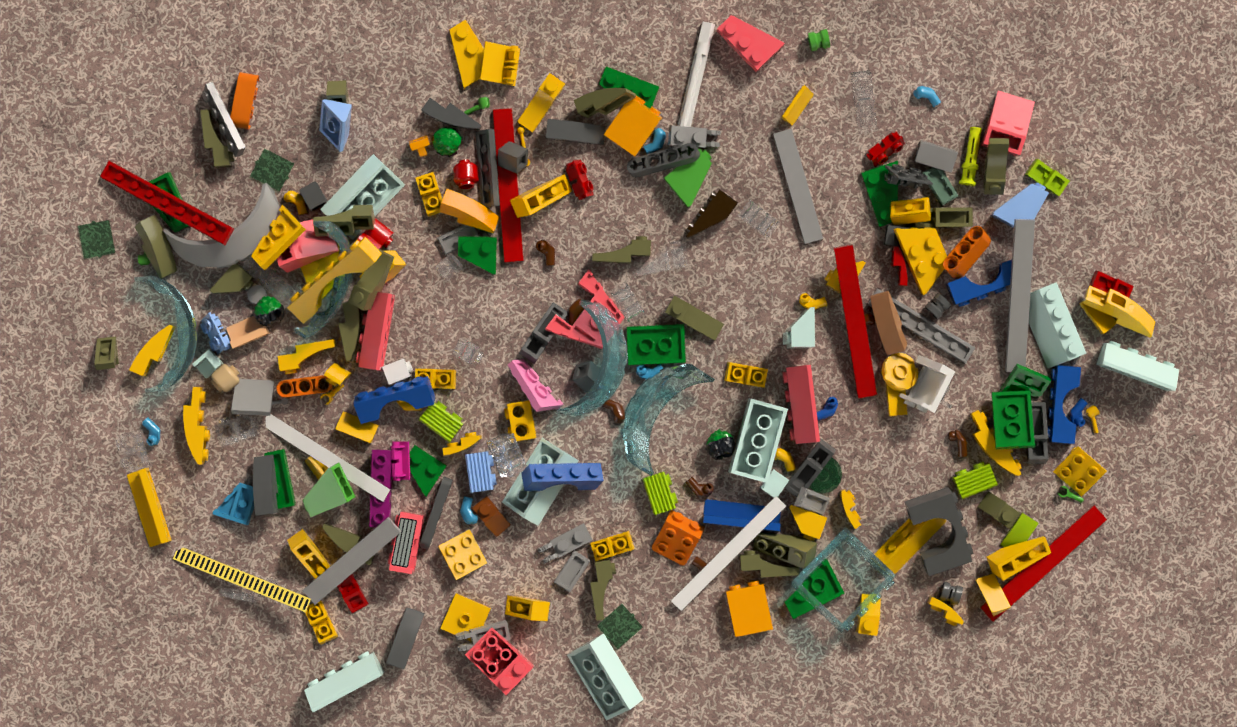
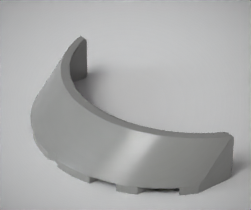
(241, 242)

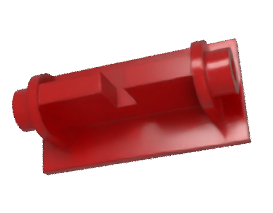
(893, 144)
(583, 187)

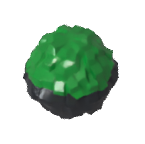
(446, 141)
(268, 310)
(720, 445)

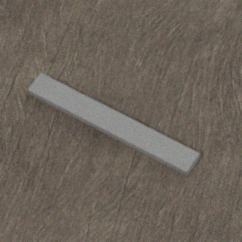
(1019, 293)

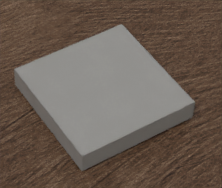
(253, 397)

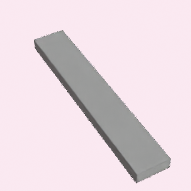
(798, 186)
(931, 332)
(351, 560)

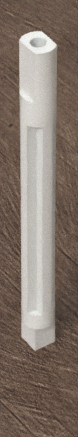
(695, 77)

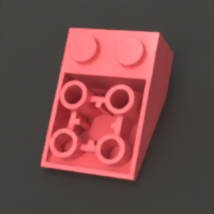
(1009, 120)
(306, 249)
(499, 660)

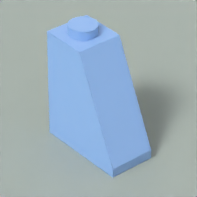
(1023, 205)

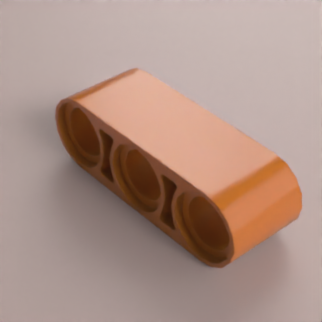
(243, 100)
(966, 252)
(296, 386)

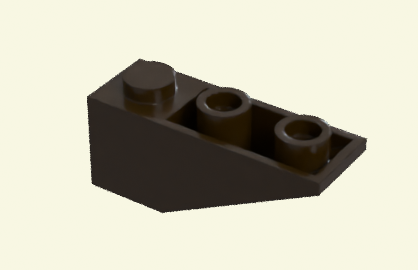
(717, 211)

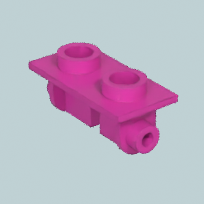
(401, 460)

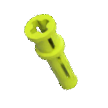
(975, 133)

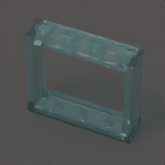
(844, 535)

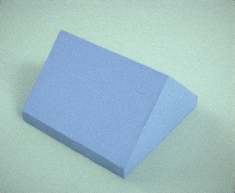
(335, 122)

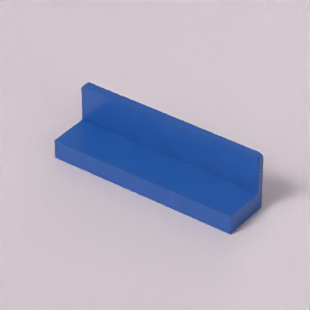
(735, 514)

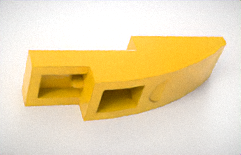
(1122, 308)
(196, 434)
(986, 440)

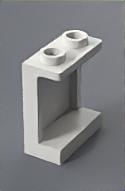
(930, 385)

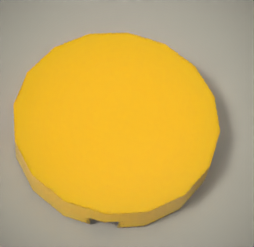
(899, 372)

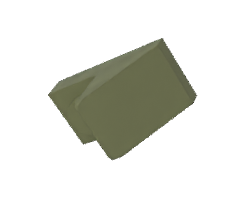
(106, 353)
(999, 509)

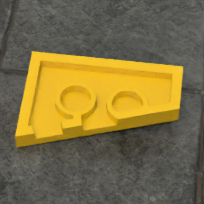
(468, 52)
(281, 236)

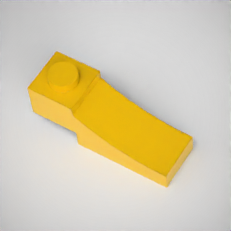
(541, 102)
(291, 362)

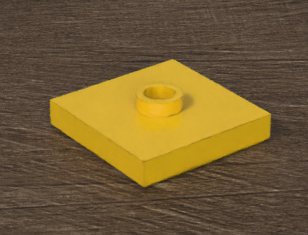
(464, 615)

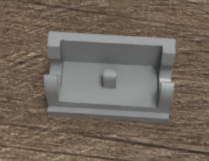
(936, 156)

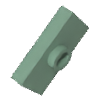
(941, 186)

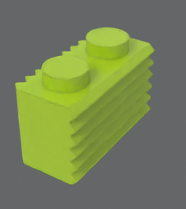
(441, 421)
(974, 480)
(659, 492)

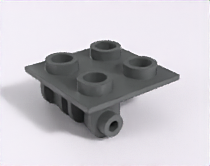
(910, 178)

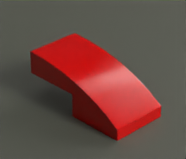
(898, 261)
(1105, 283)
(352, 594)

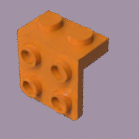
(678, 538)

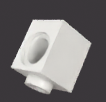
(397, 371)

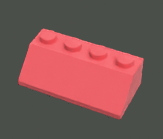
(376, 332)
(802, 404)

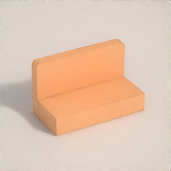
(246, 332)

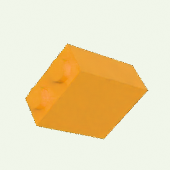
(633, 125)
(749, 608)

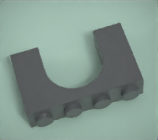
(955, 550)

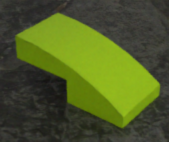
(1047, 177)
(1020, 530)

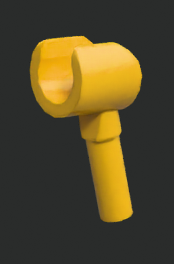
(331, 394)
(1092, 412)

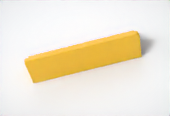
(149, 507)
(907, 542)

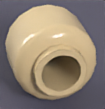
(225, 378)

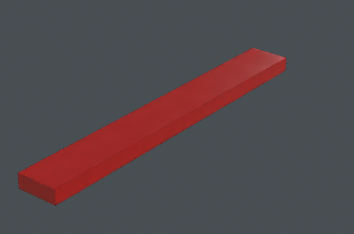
(507, 189)
(167, 203)
(855, 321)
(1059, 548)

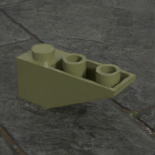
(787, 548)

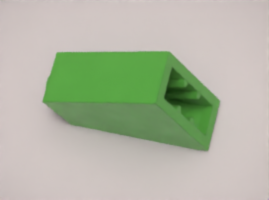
(688, 178)
(329, 491)

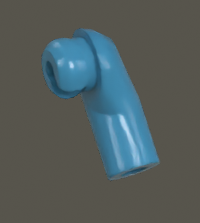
(927, 92)
(658, 141)
(645, 372)
(154, 432)
(466, 512)

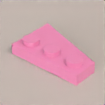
(536, 392)

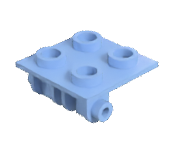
(210, 326)

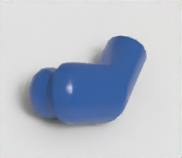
(828, 410)
(1076, 413)

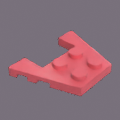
(585, 328)

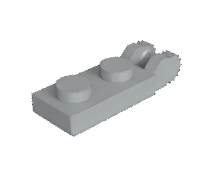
(682, 135)
(567, 542)
(477, 633)

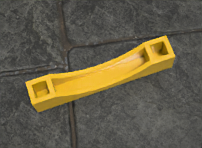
(356, 260)

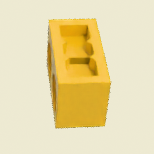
(526, 420)

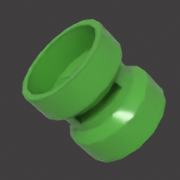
(818, 40)

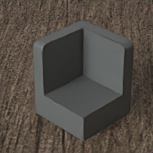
(512, 157)
(313, 196)
(890, 236)
(586, 375)

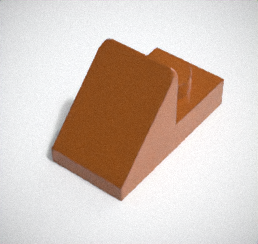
(491, 516)

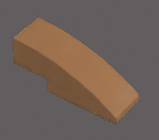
(888, 323)

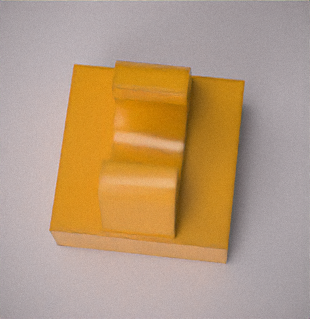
(419, 144)

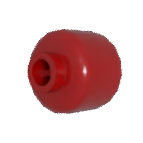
(465, 174)

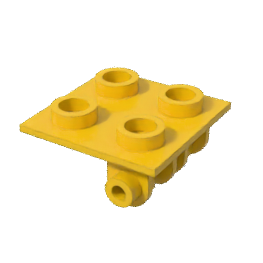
(500, 63)
(1079, 471)
(462, 554)

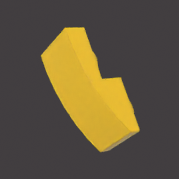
(430, 193)
(337, 374)
(746, 374)
(438, 377)
(466, 442)
(847, 501)
(612, 545)
(949, 614)
(321, 622)

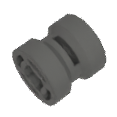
(938, 306)
(951, 593)

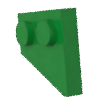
(479, 251)
(1026, 380)
(425, 469)

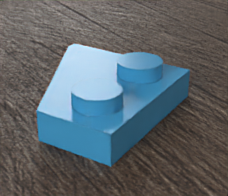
(237, 505)

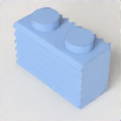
(480, 472)

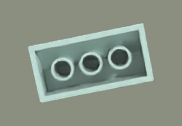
(369, 185)
(1053, 326)
(802, 331)
(1138, 367)
(758, 440)
(535, 504)
(605, 677)
(343, 681)

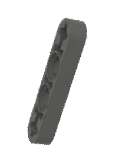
(663, 163)
(435, 513)

